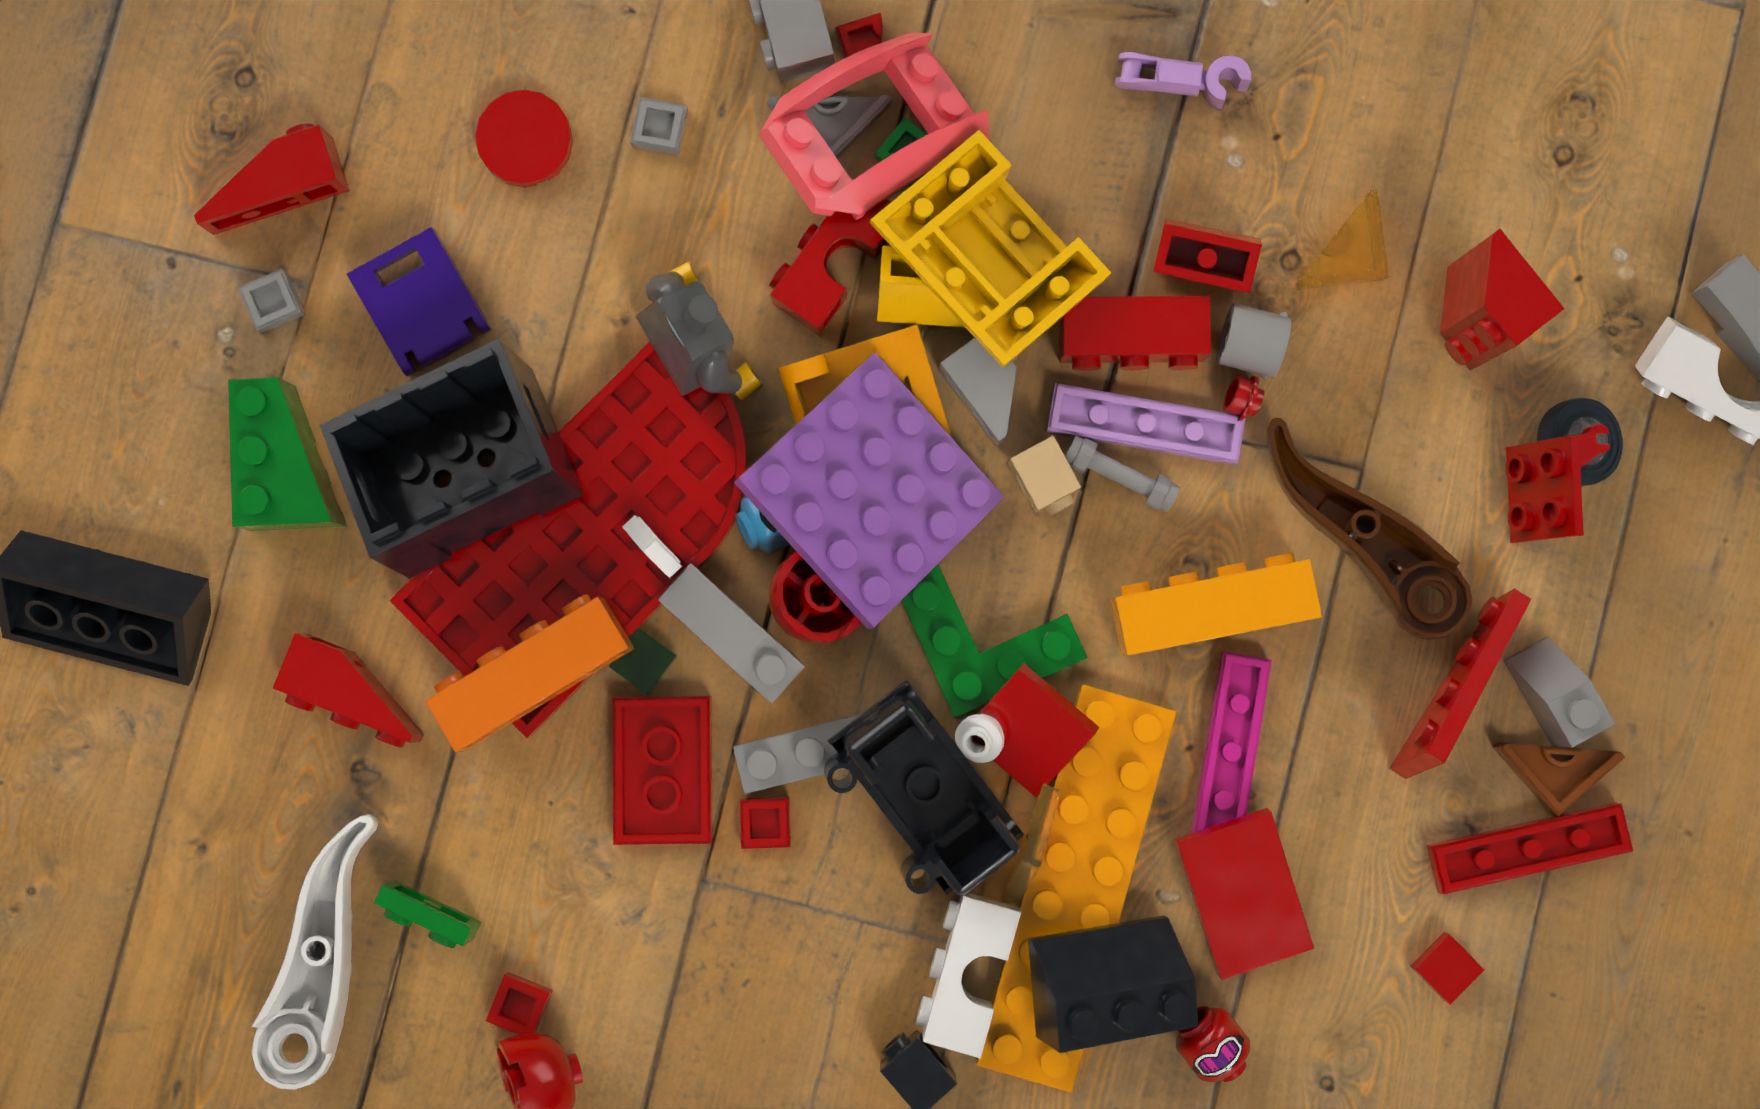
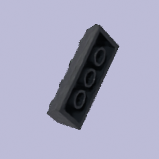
(103, 607)

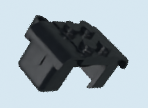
(925, 792)

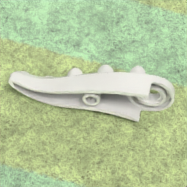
(317, 967)

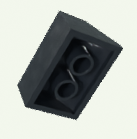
(1110, 984)

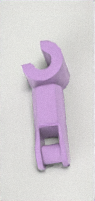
(1184, 76)

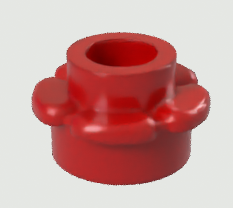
(1243, 397)

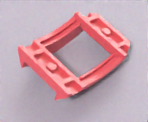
(925, 89)

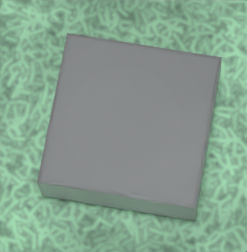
(659, 126)
(271, 301)

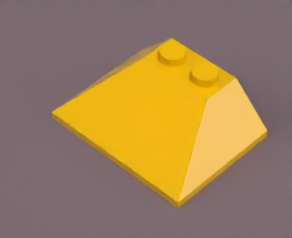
(988, 250)

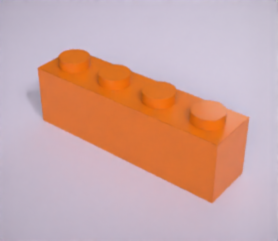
(528, 674)

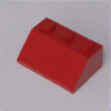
(1492, 302)

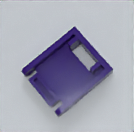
(423, 308)

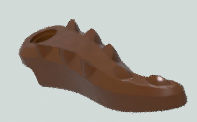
(1382, 542)

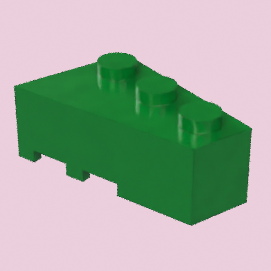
(275, 460)

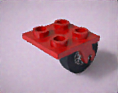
(1574, 448)

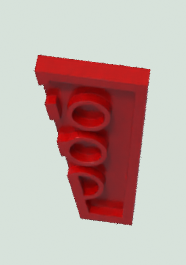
(1461, 689)

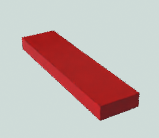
(1529, 848)

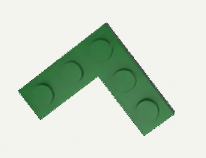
(975, 677)

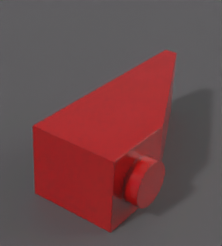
(280, 178)

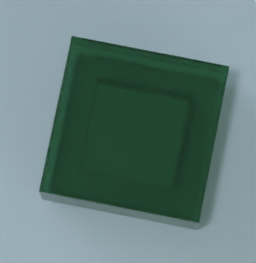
(645, 663)

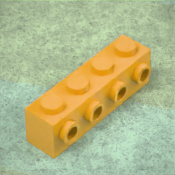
(1215, 606)

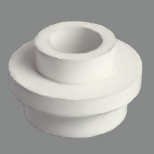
(985, 727)

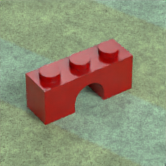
(805, 287)

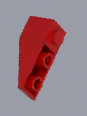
(341, 683)

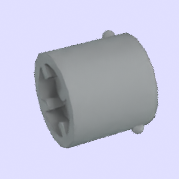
(1254, 340)

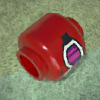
(1215, 1047)

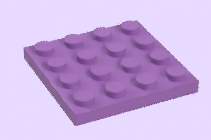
(870, 490)

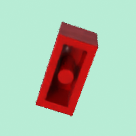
(1207, 255)

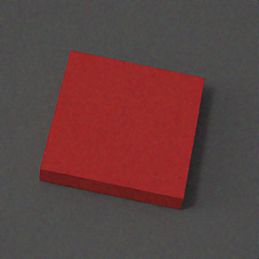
(1038, 729)

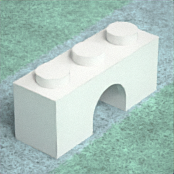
(953, 1015)

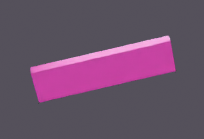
(1231, 739)

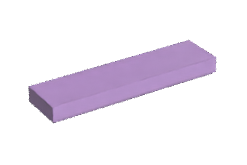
(1145, 424)

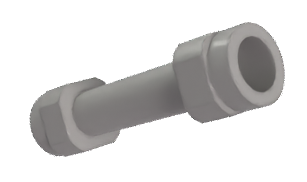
(1158, 493)

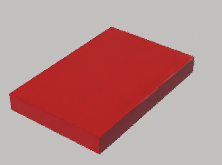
(662, 770)
(1244, 893)

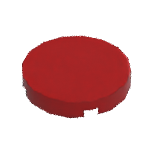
(524, 138)

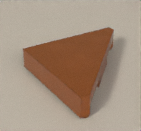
(1558, 773)

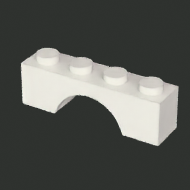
(1687, 365)

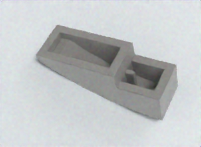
(1734, 303)

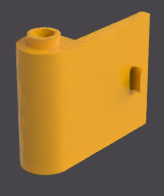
(902, 351)

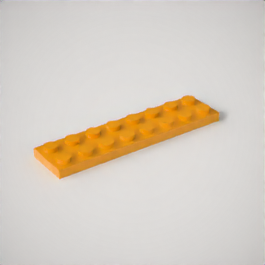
(1083, 869)

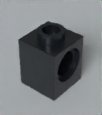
(916, 1071)

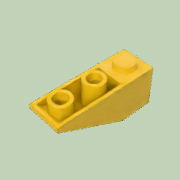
(906, 297)

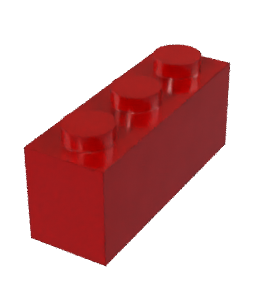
(1136, 332)

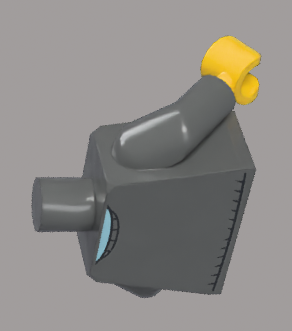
(692, 336)

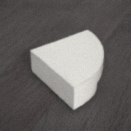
(652, 546)

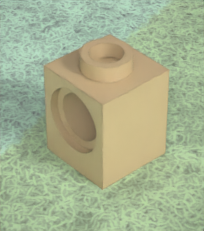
(1045, 477)

